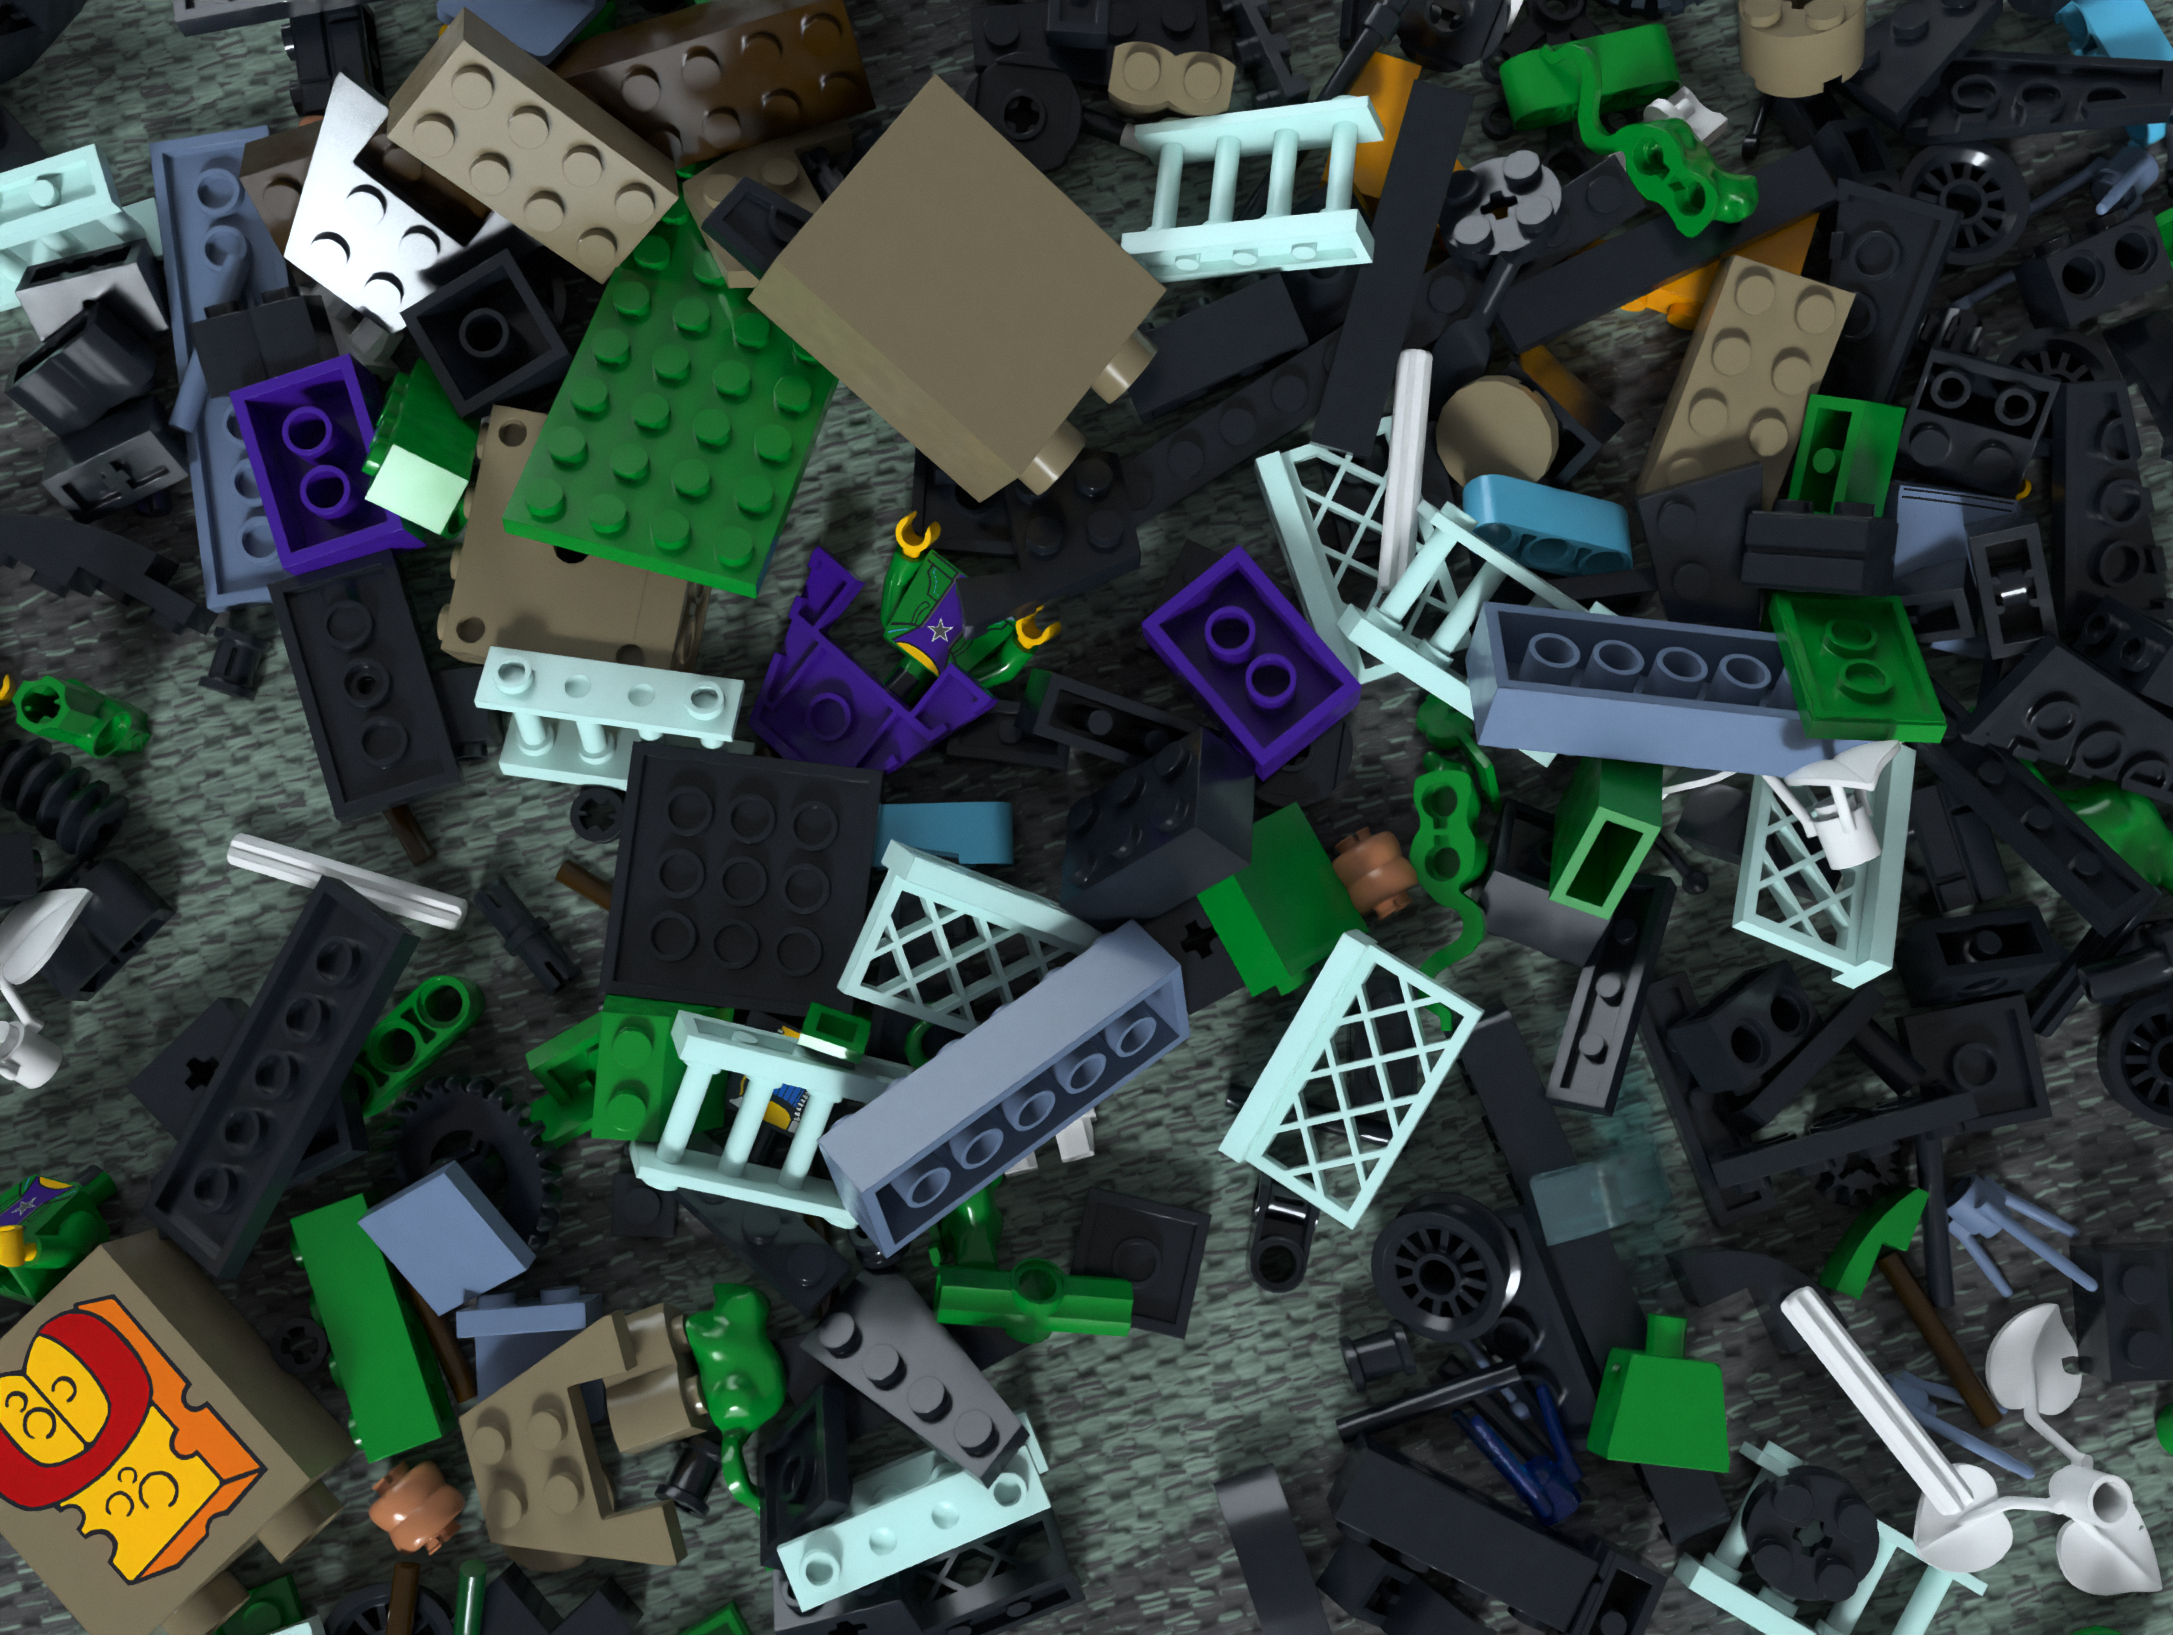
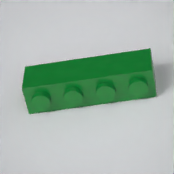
(420, 451)
(1843, 457)
(372, 1331)

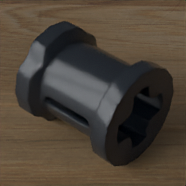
(234, 663)
(1377, 1355)
(693, 1477)

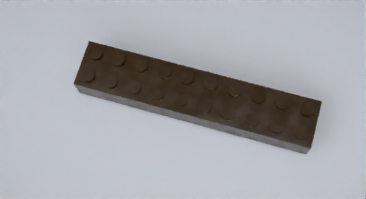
(680, 81)

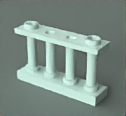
(63, 211)
(1277, 239)
(1431, 659)
(581, 715)
(768, 1063)
(910, 1515)
(1773, 1611)

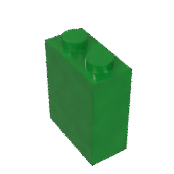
(1604, 832)
(1282, 907)

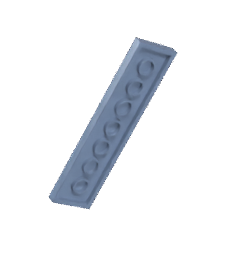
(200, 221)

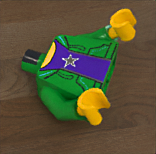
(926, 625)
(49, 1231)

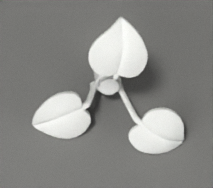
(1840, 820)
(26, 943)
(2102, 1542)

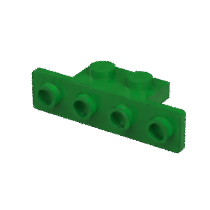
(568, 1073)

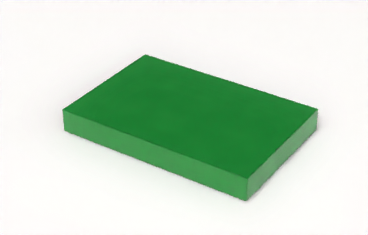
(1855, 668)

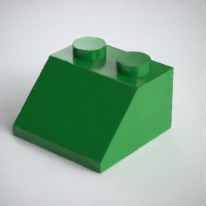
(643, 1072)

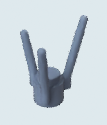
(2116, 182)
(1982, 1210)
(1914, 1395)

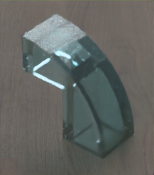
(1602, 1193)

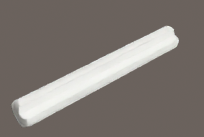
(1405, 466)
(384, 891)
(1877, 1401)

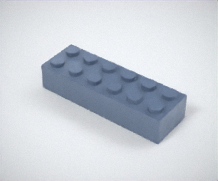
(1637, 691)
(1007, 1086)

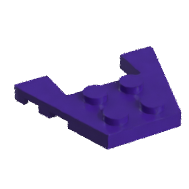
(831, 708)

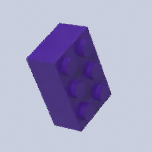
(307, 455)
(1251, 662)

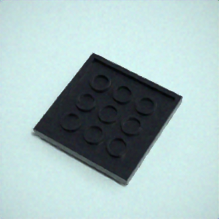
(740, 879)

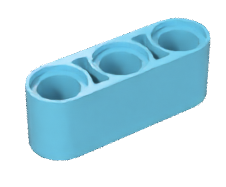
(2118, 31)
(1549, 526)
(972, 829)

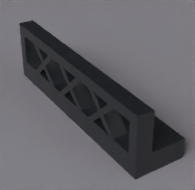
(1001, 1598)

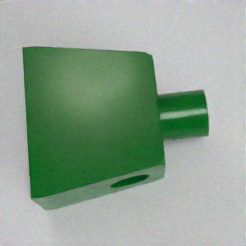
(1661, 1404)

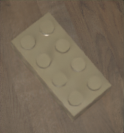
(531, 147)
(1746, 376)

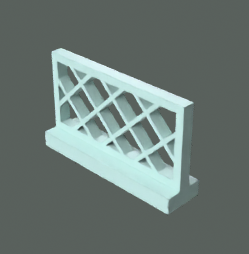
(1307, 556)
(1870, 891)
(962, 893)
(1300, 1053)

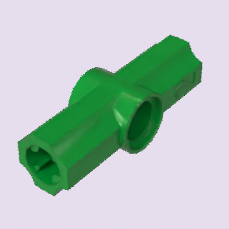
(81, 717)
(1032, 1300)

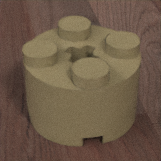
(1800, 43)

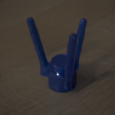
(1539, 1483)

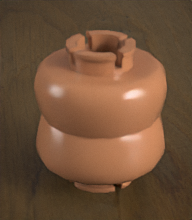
(1375, 872)
(417, 1507)

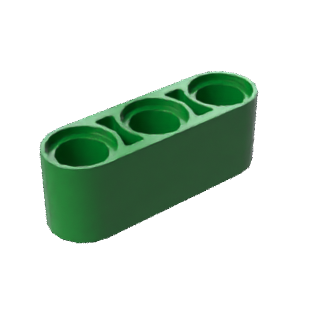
(1634, 68)
(432, 1035)

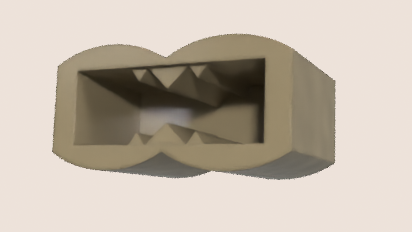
(1154, 82)
(662, 1395)

